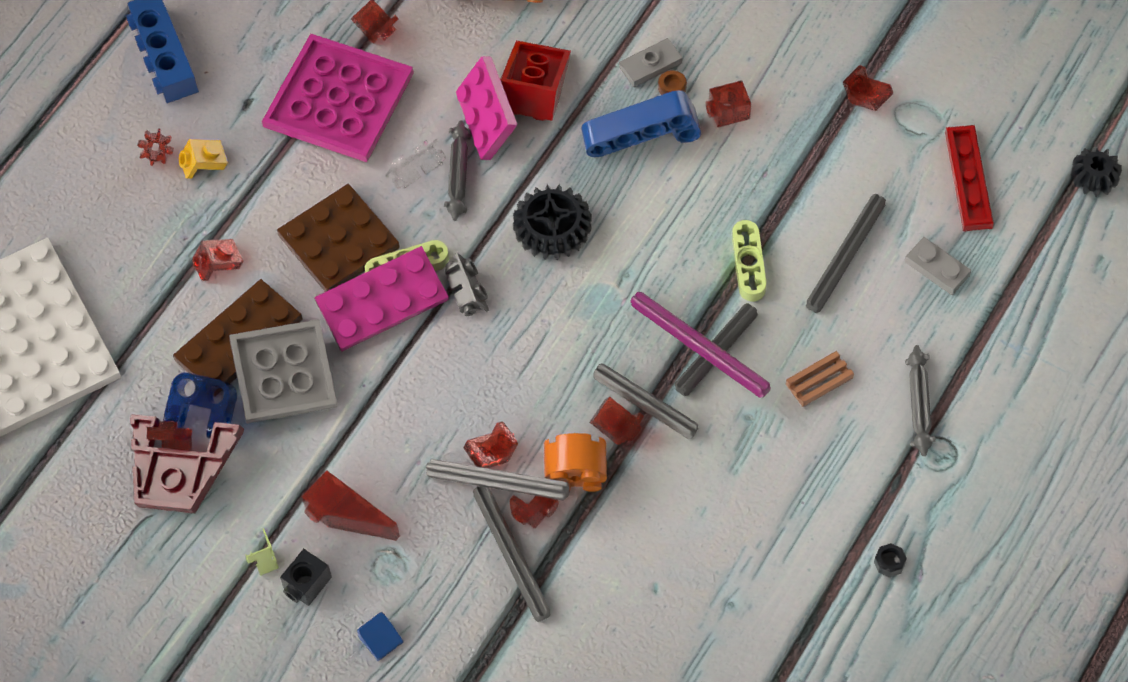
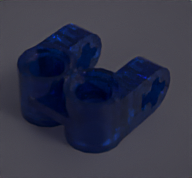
(178, 403)

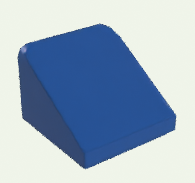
(379, 636)

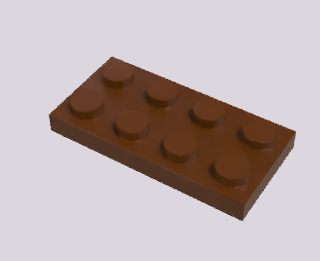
(210, 349)

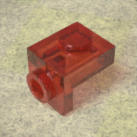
(374, 22)
(866, 91)
(216, 256)
(616, 421)
(171, 435)
(492, 448)
(534, 511)

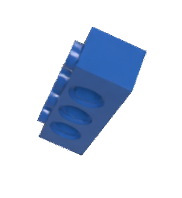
(162, 49)

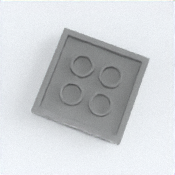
(283, 371)

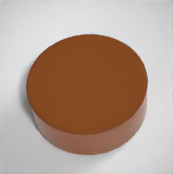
(672, 81)

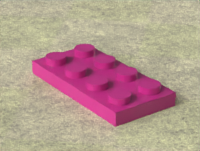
(381, 298)

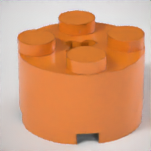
(576, 461)

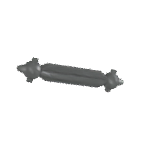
(457, 170)
(920, 400)

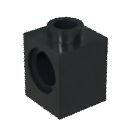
(305, 565)

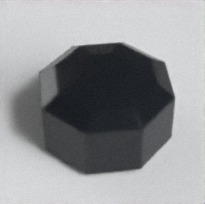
(890, 560)

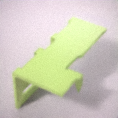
(264, 558)

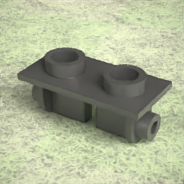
(463, 275)

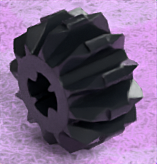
(1096, 171)

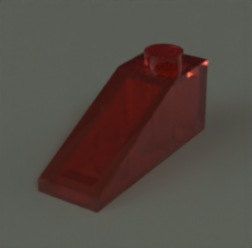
(344, 509)

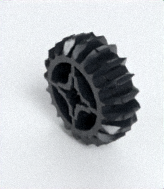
(569, 215)

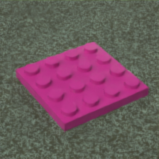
(338, 97)

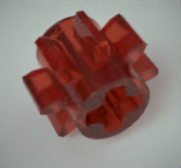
(163, 149)

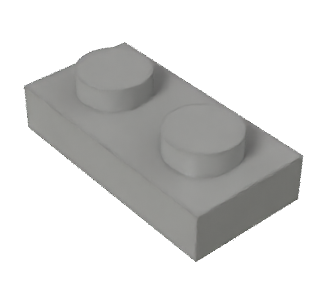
(937, 266)

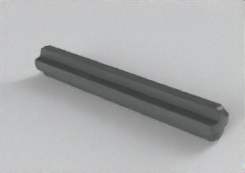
(724, 340)
(645, 401)

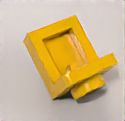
(202, 155)

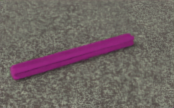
(701, 344)

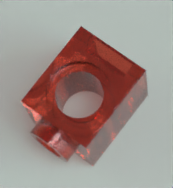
(732, 94)

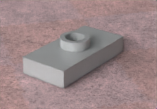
(650, 62)

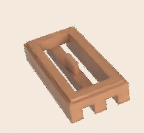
(833, 358)

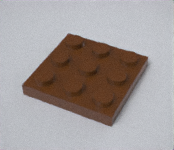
(337, 238)

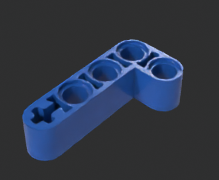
(642, 122)

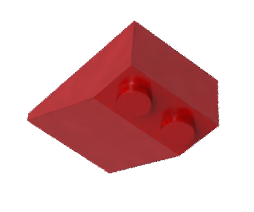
(535, 79)

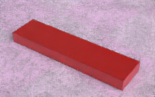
(969, 178)

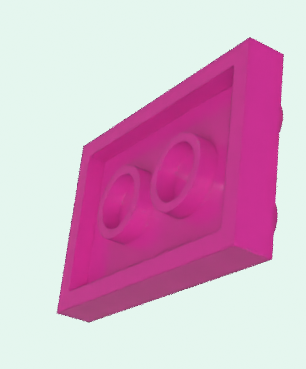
(486, 108)

